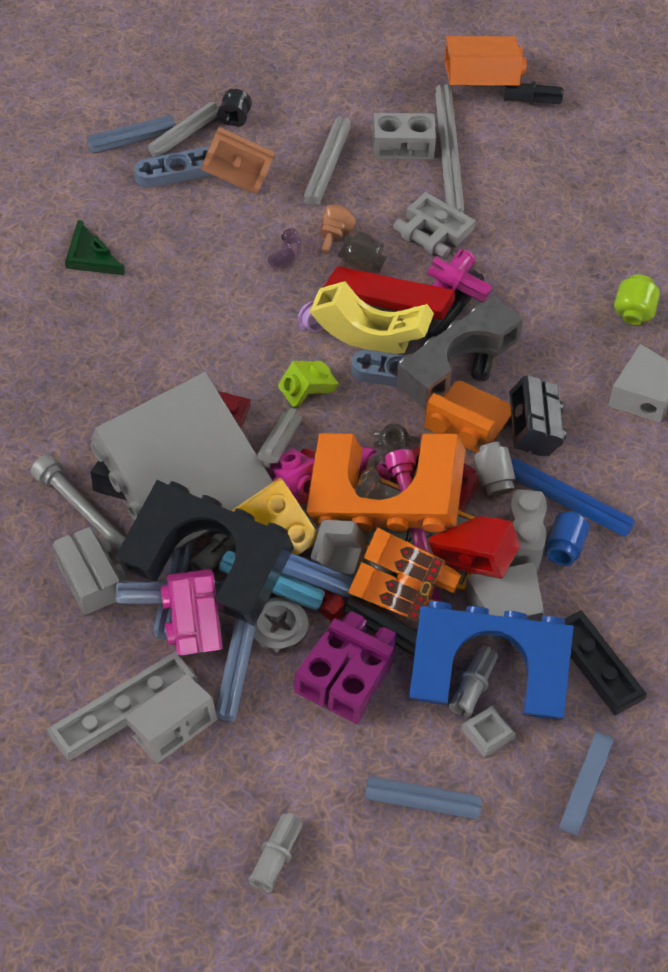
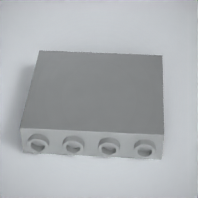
(181, 439)

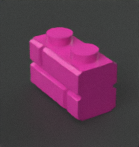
(193, 612)

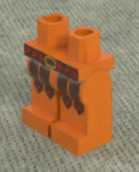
(416, 578)

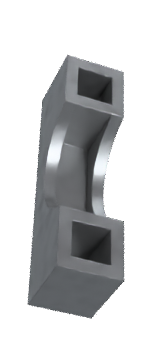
(487, 329)

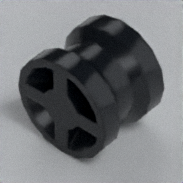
(234, 107)

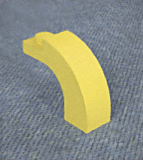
(365, 327)

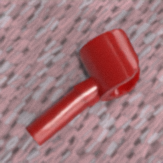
(333, 606)

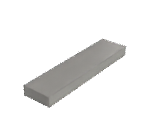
(108, 712)

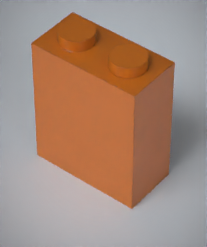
(484, 60)

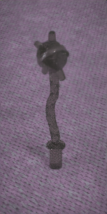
(390, 439)

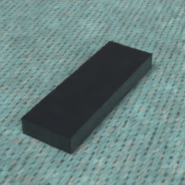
(602, 666)

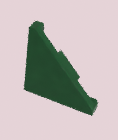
(90, 253)

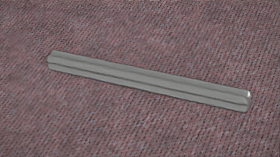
(449, 147)

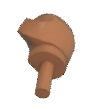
(336, 224)

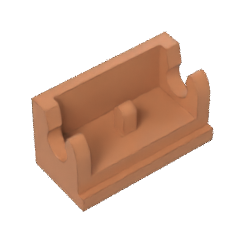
(237, 160)

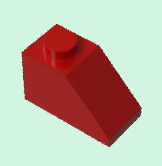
(478, 546)

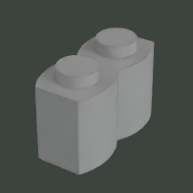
(528, 517)

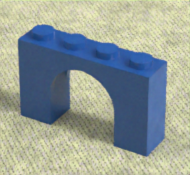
(542, 644)

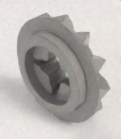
(295, 624)

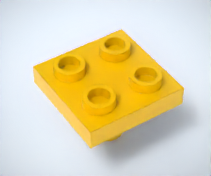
(280, 507)

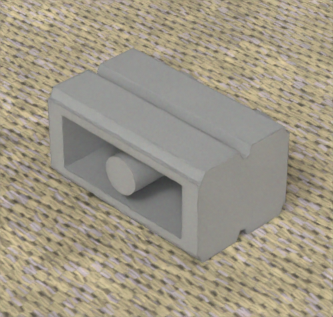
(88, 569)

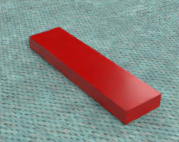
(394, 292)

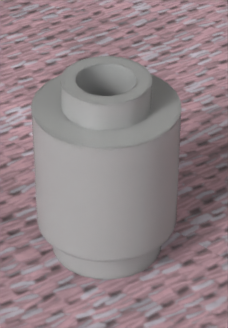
(495, 469)

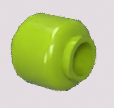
(637, 299)

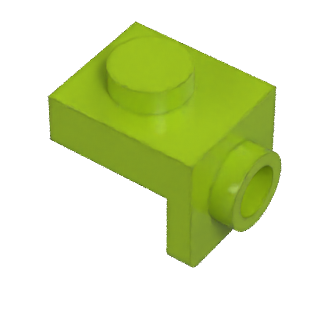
(305, 379)

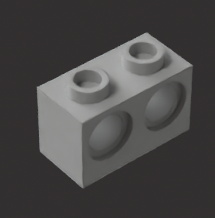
(404, 136)

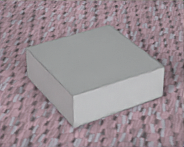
(488, 731)

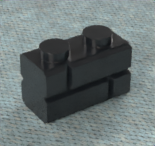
(536, 416)

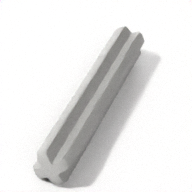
(327, 161)

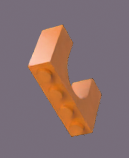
(427, 503)

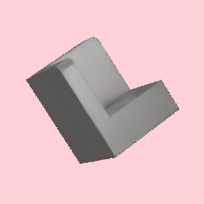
(339, 546)

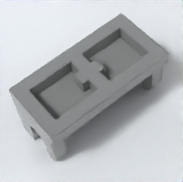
(172, 718)

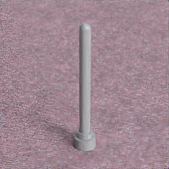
(48, 471)

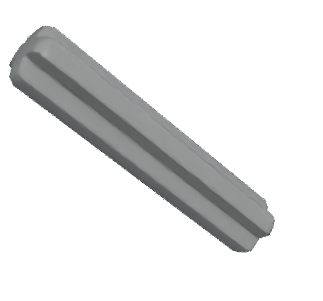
(183, 130)
(279, 437)

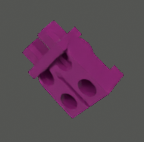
(346, 667)

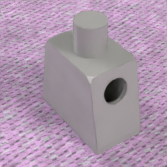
(642, 386)
(515, 592)

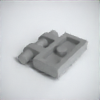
(440, 219)

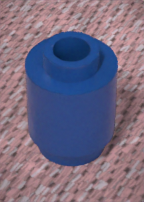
(567, 538)

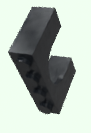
(174, 513)

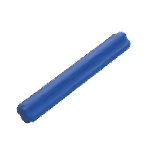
(572, 498)

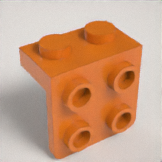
(469, 413)

